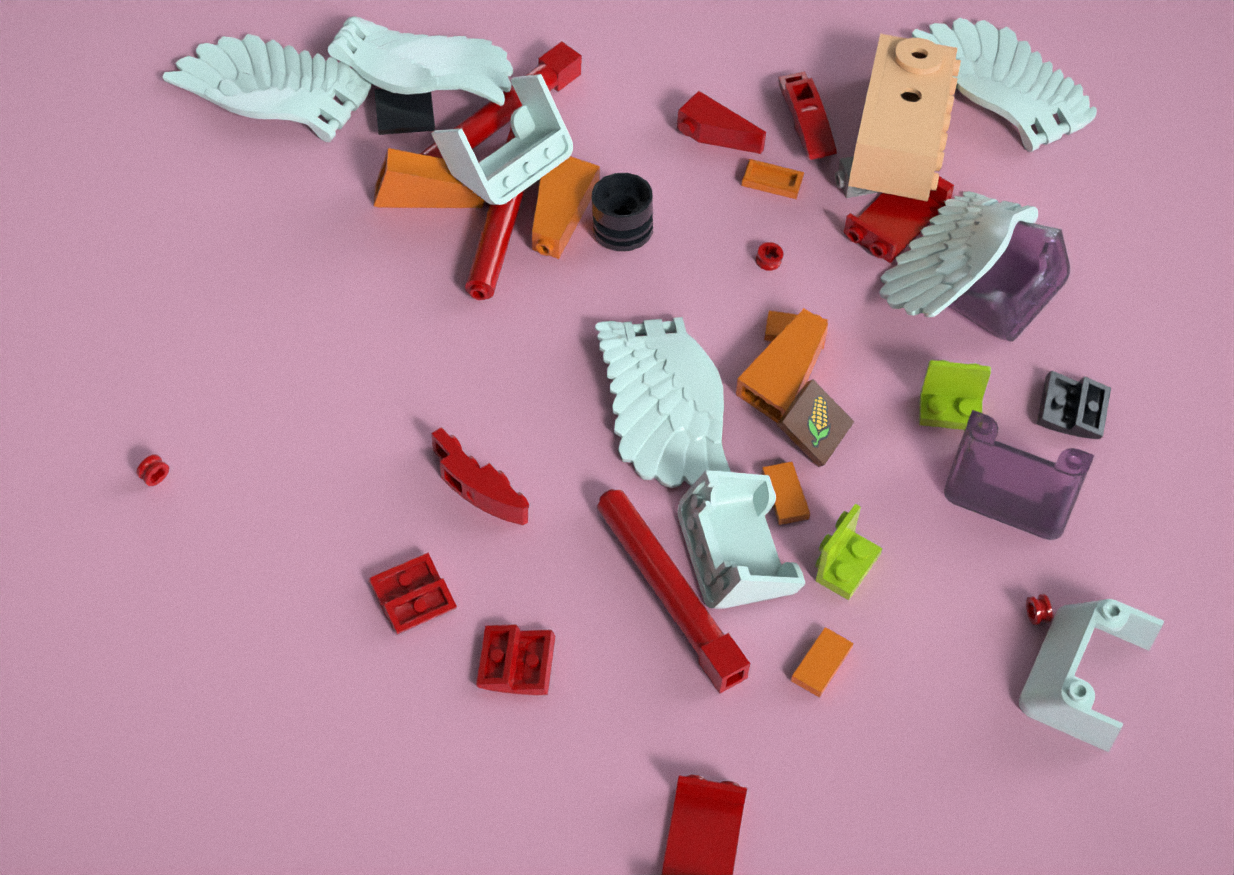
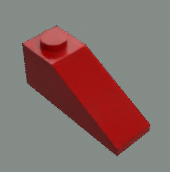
(718, 126)

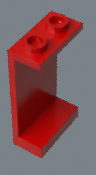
(895, 221)
(704, 827)

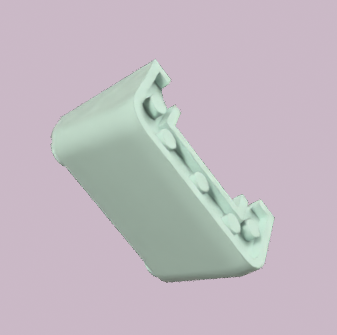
(732, 541)

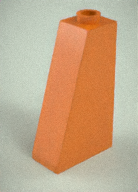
(420, 182)
(561, 204)
(783, 366)

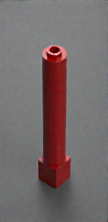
(558, 69)
(492, 246)
(717, 652)

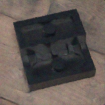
(404, 112)
(1074, 406)

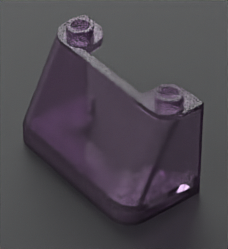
(1018, 282)
(1014, 483)

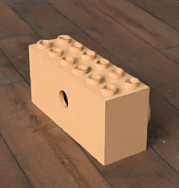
(905, 117)

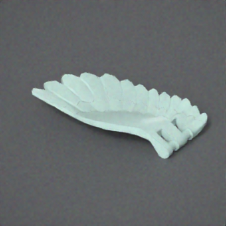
(422, 62)
(1013, 81)
(273, 82)
(952, 253)
(664, 400)

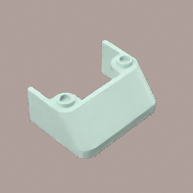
(538, 147)
(1053, 690)

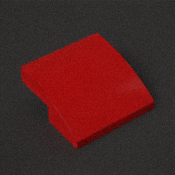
(412, 593)
(516, 660)

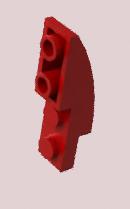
(808, 115)
(479, 486)

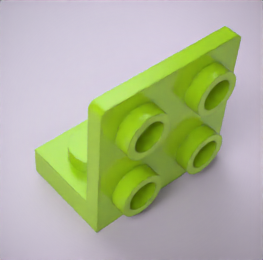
(951, 393)
(845, 556)

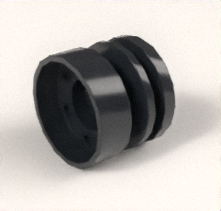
(622, 211)

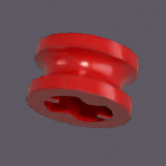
(769, 248)
(152, 470)
(1039, 609)

